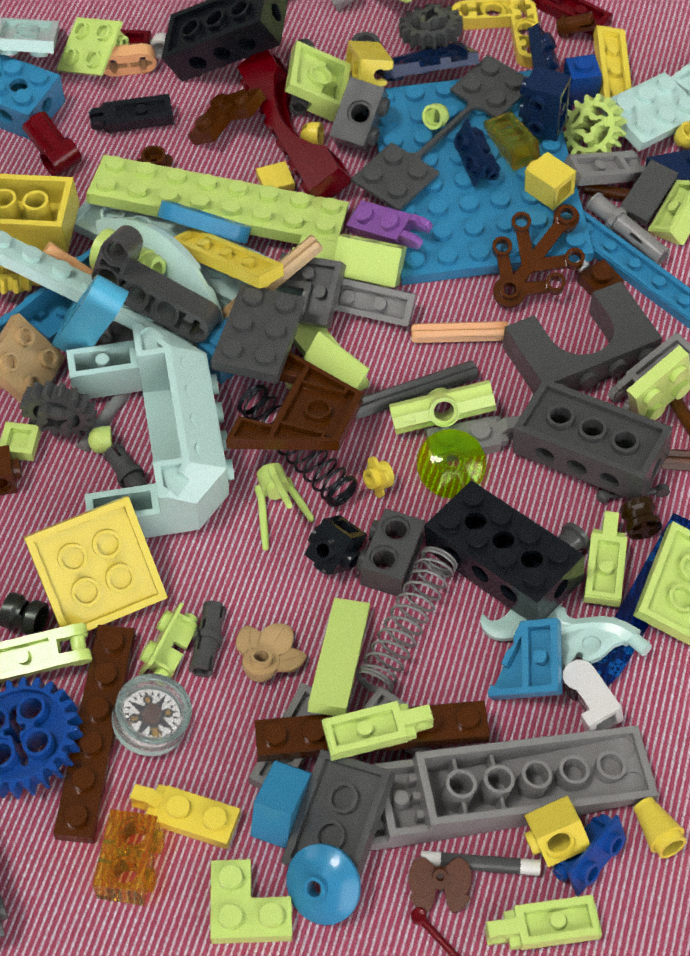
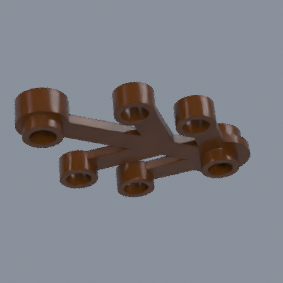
(534, 260)

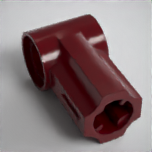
(55, 151)

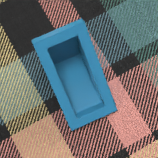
(279, 803)

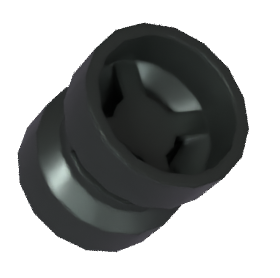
(23, 614)

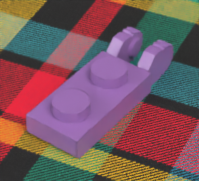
(388, 224)

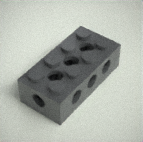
(592, 440)

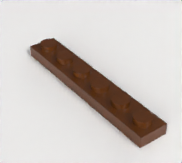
(305, 737)
(87, 778)

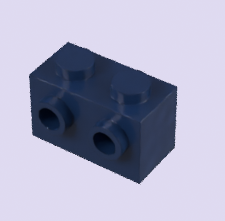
(545, 102)

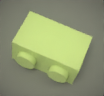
(371, 260)

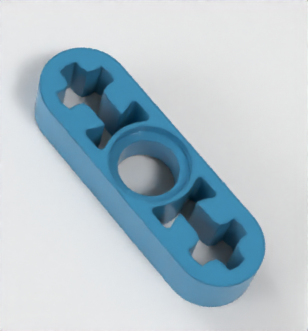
(204, 221)

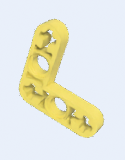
(509, 16)

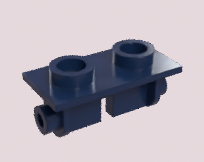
(474, 151)

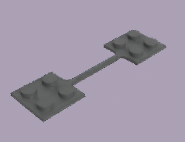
(400, 175)

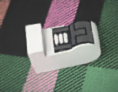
(589, 689)

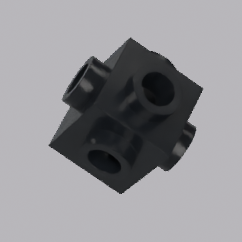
(335, 545)

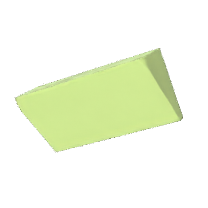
(673, 217)

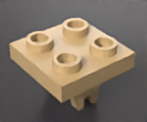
(25, 357)

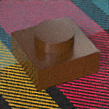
(598, 277)

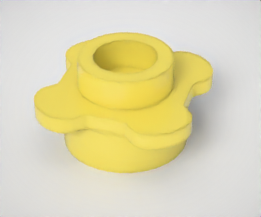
(378, 476)

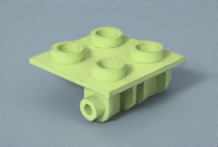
(91, 46)
(335, 361)

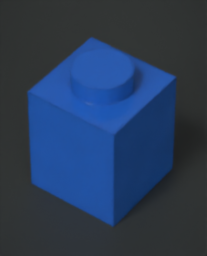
(584, 77)

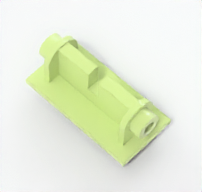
(173, 629)

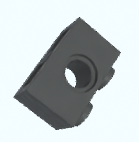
(357, 97)

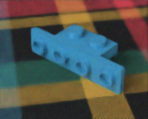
(44, 308)

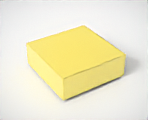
(276, 175)

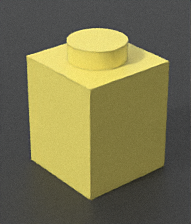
(549, 180)

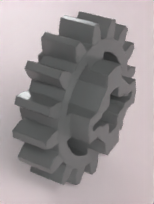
(430, 26)
(58, 409)

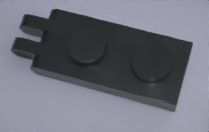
(132, 114)

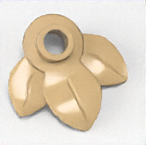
(268, 651)

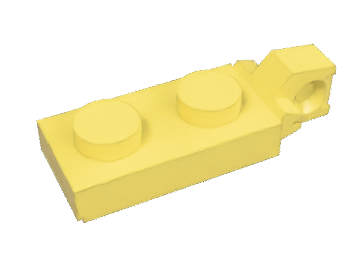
(188, 813)

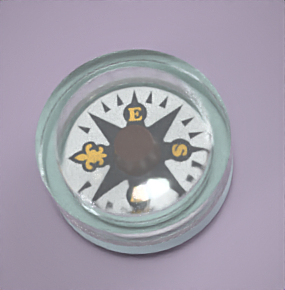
(151, 714)

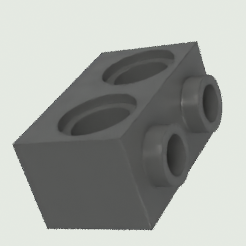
(397, 553)

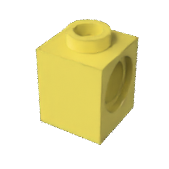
(556, 832)

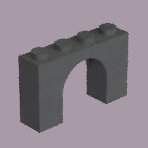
(618, 317)

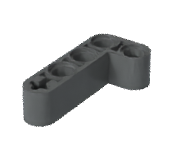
(153, 292)

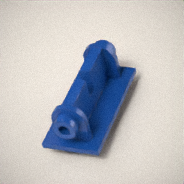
(605, 841)

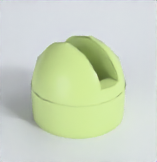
(432, 114)
(100, 439)

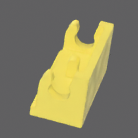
(366, 60)

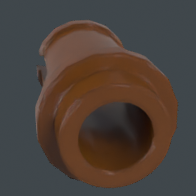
(575, 24)

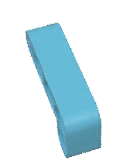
(90, 315)

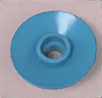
(336, 877)

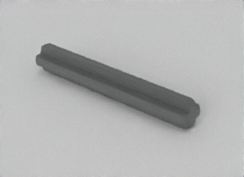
(418, 387)

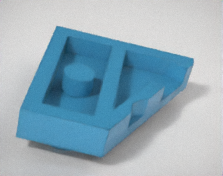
(532, 663)

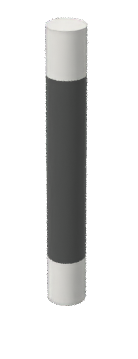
(488, 863)

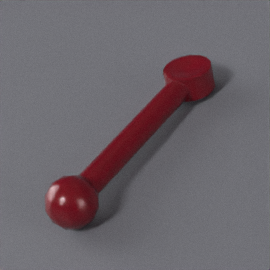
(419, 917)

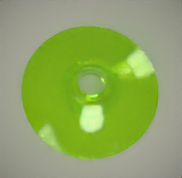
(438, 474)

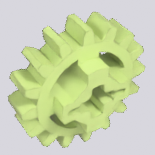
(592, 127)

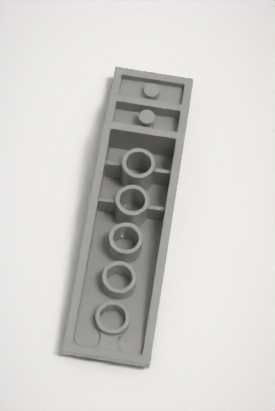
(497, 783)

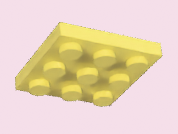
(96, 565)

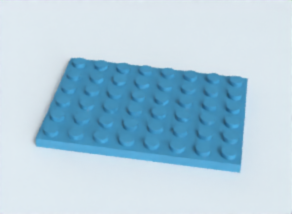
(463, 215)

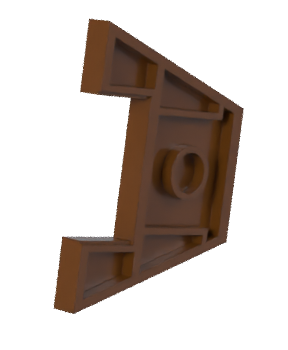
(311, 417)

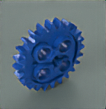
(54, 725)

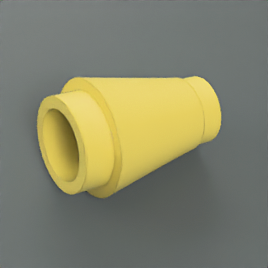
(660, 829)

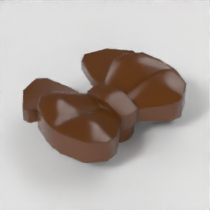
(426, 878)

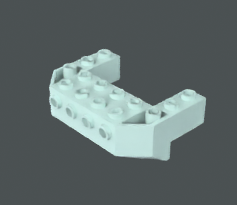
(180, 422)

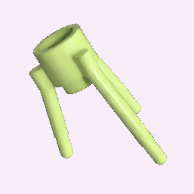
(276, 486)

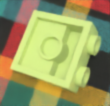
(317, 79)

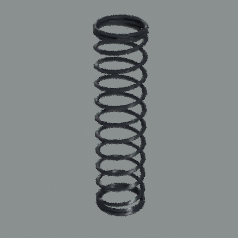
(345, 495)

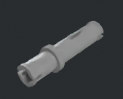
(618, 220)

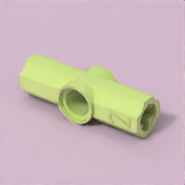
(464, 402)

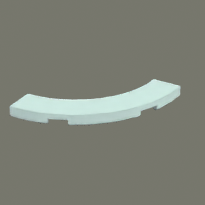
(179, 261)

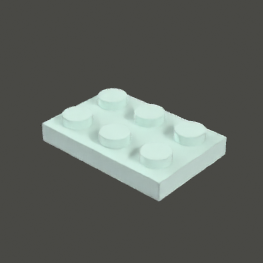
(28, 35)
(652, 110)

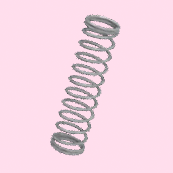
(436, 571)

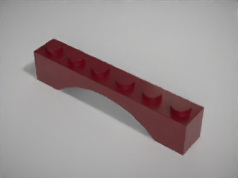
(316, 164)

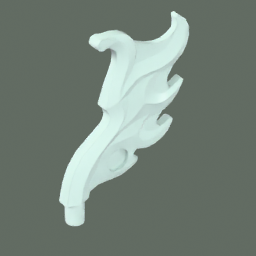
(581, 637)

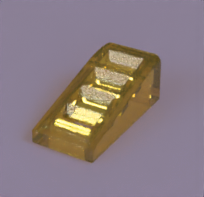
(514, 143)

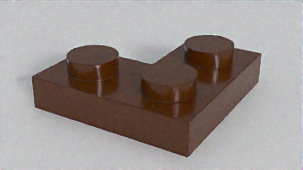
(223, 110)

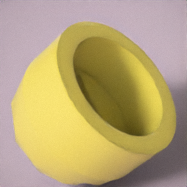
(313, 132)
(682, 135)

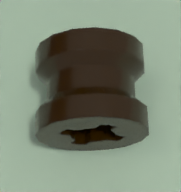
(640, 518)

